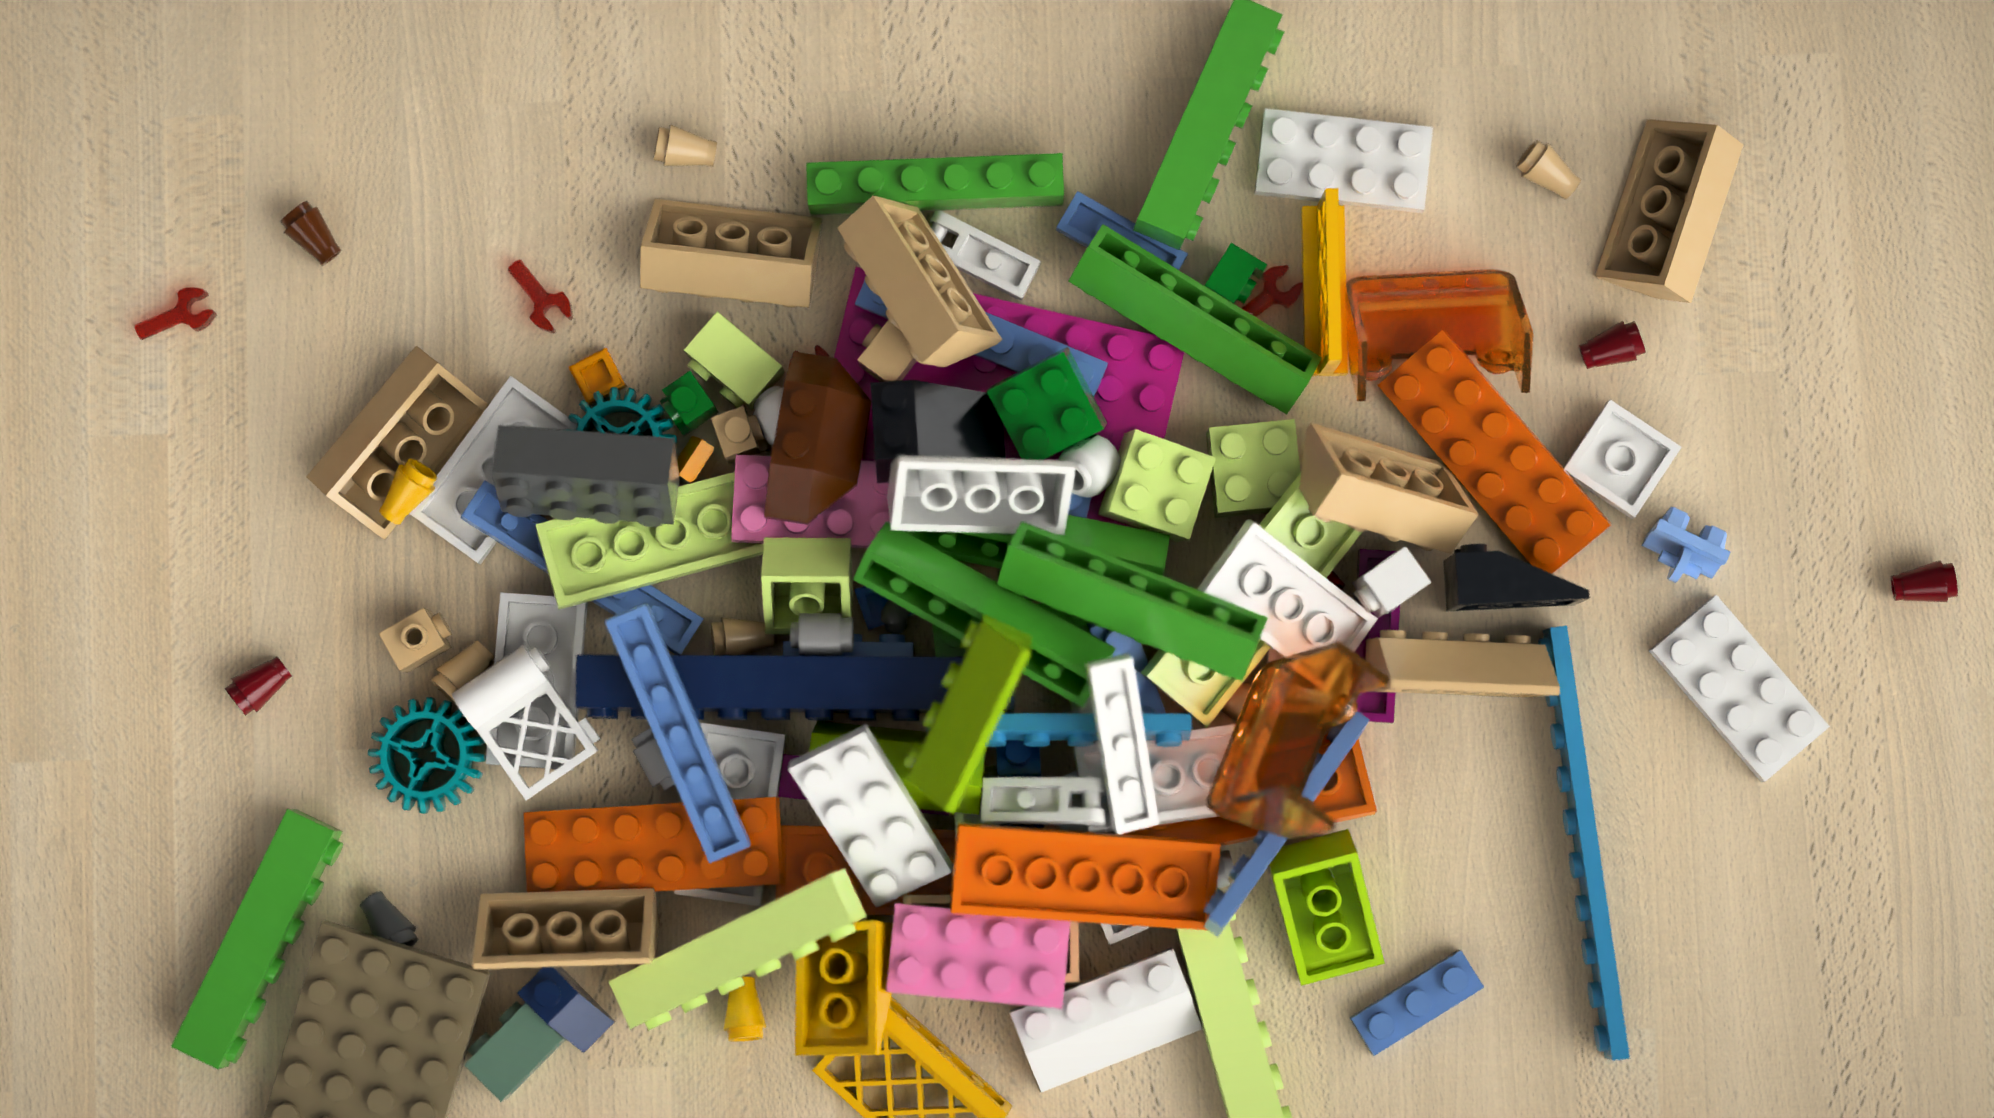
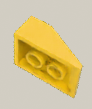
(844, 993)

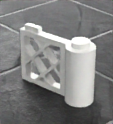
(506, 690)

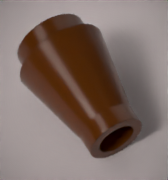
(311, 232)

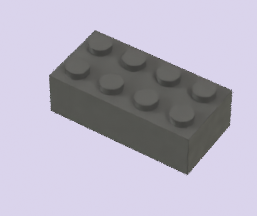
(586, 475)

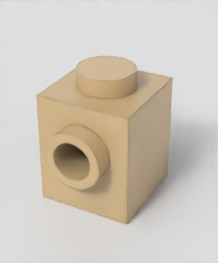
(886, 354)
(416, 639)

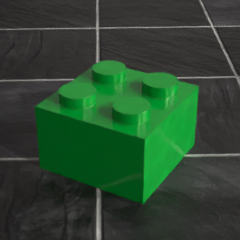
(1047, 406)

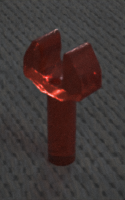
(1270, 293)
(542, 300)
(178, 315)

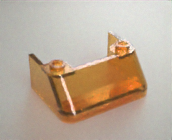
(1402, 312)
(1281, 735)

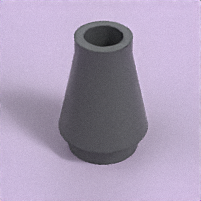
(387, 920)

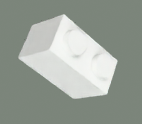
(1390, 583)

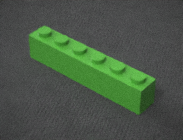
(1207, 123)
(937, 182)
(1195, 319)
(1126, 543)
(956, 595)
(1131, 601)
(257, 939)

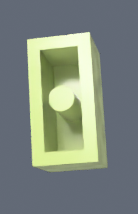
(733, 361)

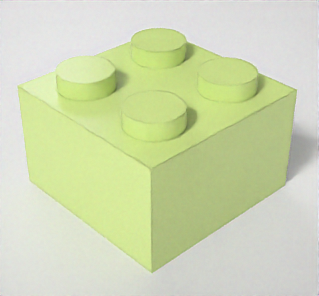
(1252, 465)
(1157, 485)
(805, 578)

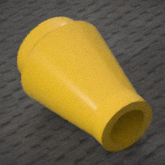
(408, 489)
(744, 1013)

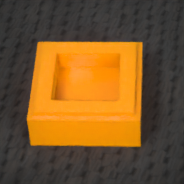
(597, 374)
(693, 458)

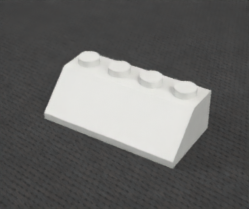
(978, 494)
(1107, 1020)

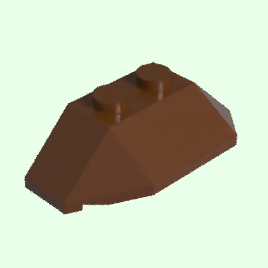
(816, 439)

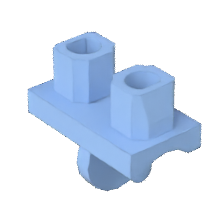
(1684, 550)

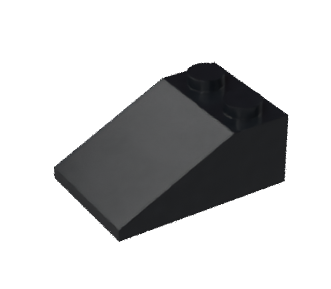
(932, 422)
(1498, 581)

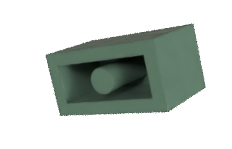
(513, 1051)

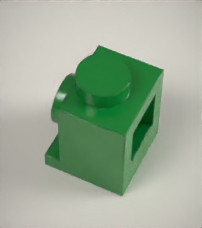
(1234, 273)
(687, 403)

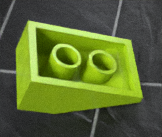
(1325, 907)

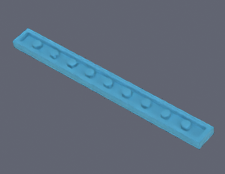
(1586, 860)

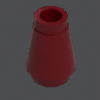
(1613, 346)
(1926, 583)
(256, 686)

